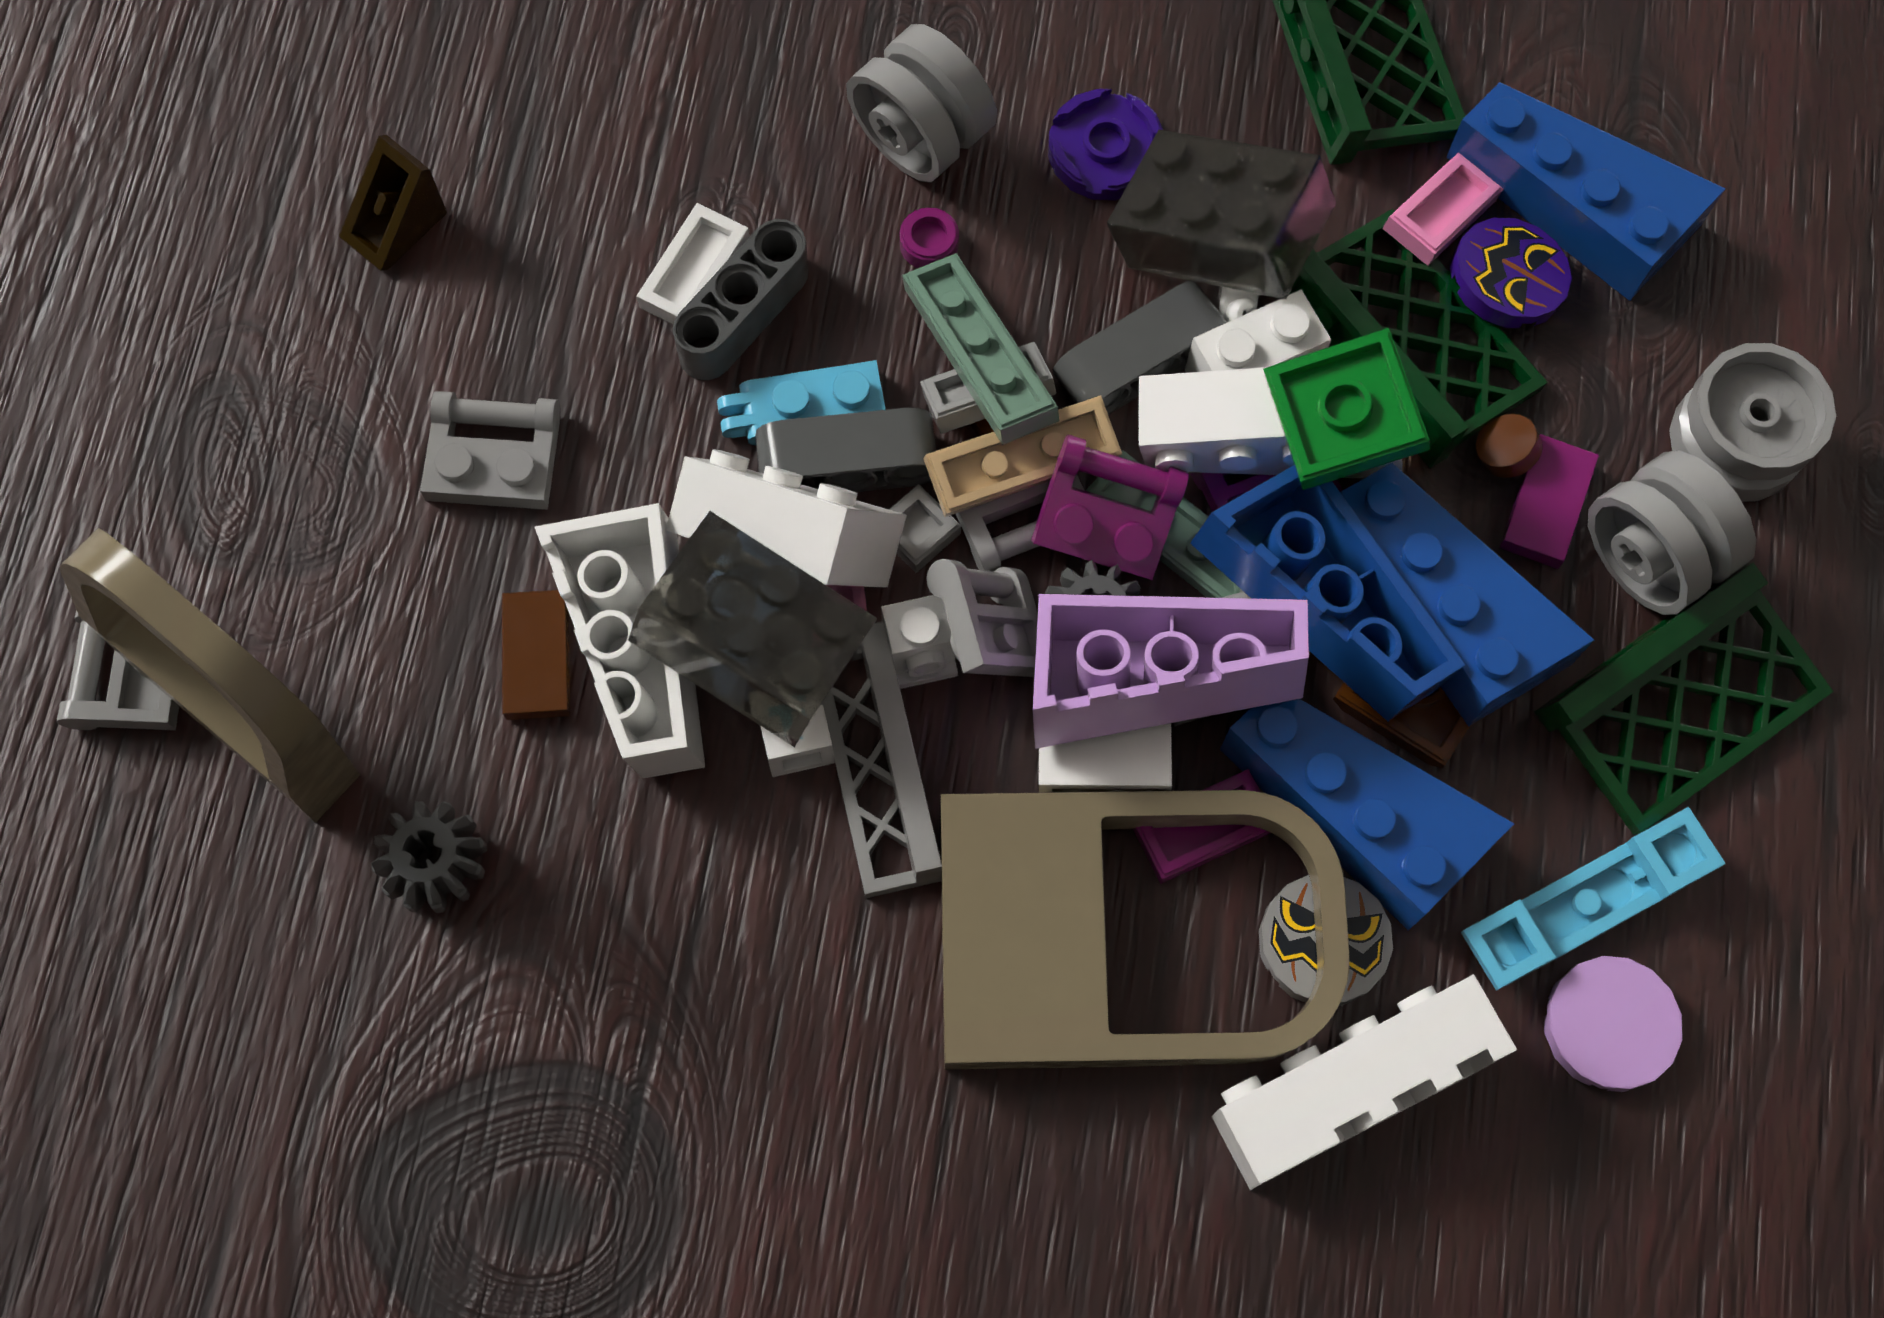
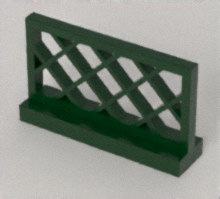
(1336, 91)
(1346, 317)
(1668, 646)

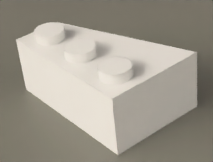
(810, 527)

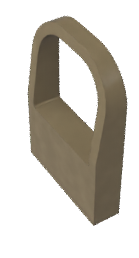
(207, 673)
(1031, 928)

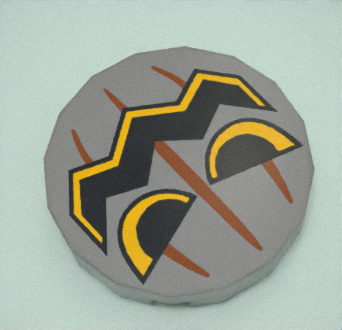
(1289, 940)

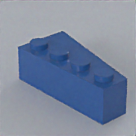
(1359, 606)

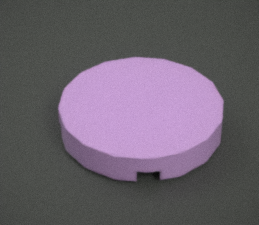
(1613, 1024)

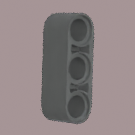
(744, 273)
(1141, 344)
(851, 449)

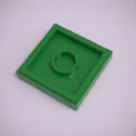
(1346, 409)

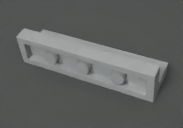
(902, 774)

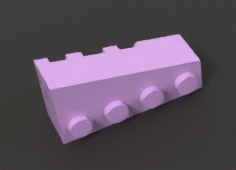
(1160, 661)

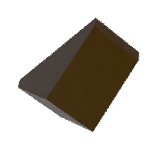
(392, 205)

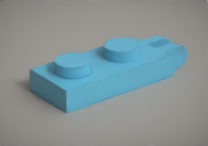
(801, 395)

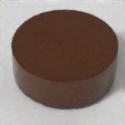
(1509, 445)

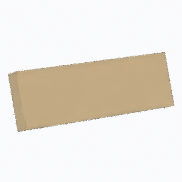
(987, 470)

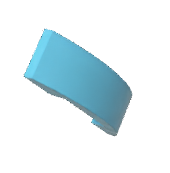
(1592, 899)

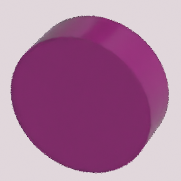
(928, 236)

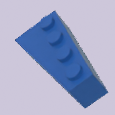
(1584, 187)
(1478, 601)
(1385, 817)

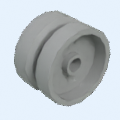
(922, 102)
(1756, 417)
(1672, 532)

